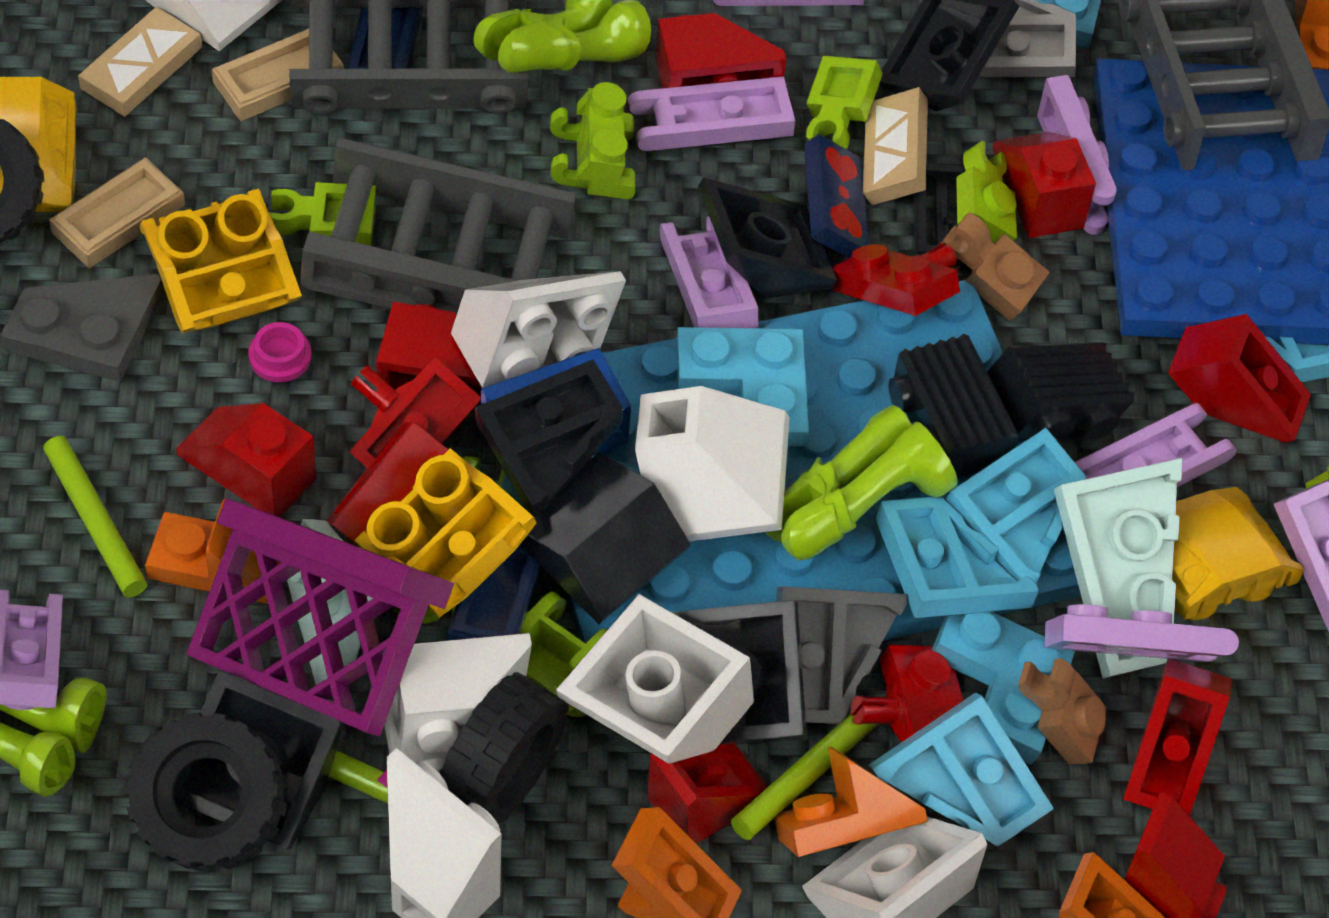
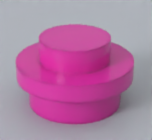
(279, 352)

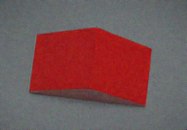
(704, 789)

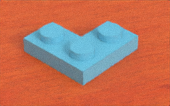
(749, 362)
(994, 654)

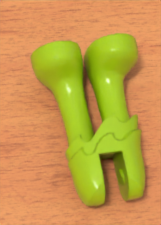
(559, 40)
(835, 495)
(49, 757)

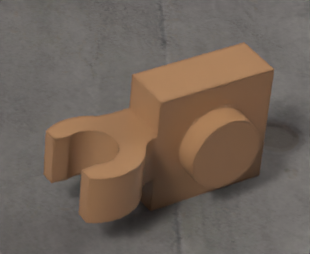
(1001, 269)
(1070, 710)

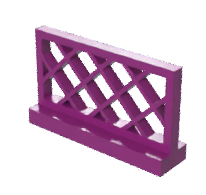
(343, 568)

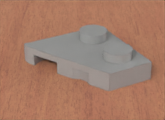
(1035, 43)

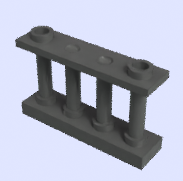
(1282, 74)
(380, 86)
(382, 276)

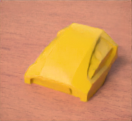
(48, 120)
(221, 262)
(449, 526)
(1225, 554)

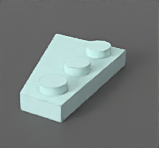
(1123, 545)

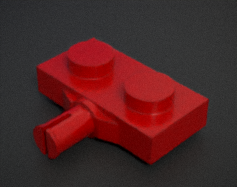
(899, 279)
(432, 400)
(917, 691)

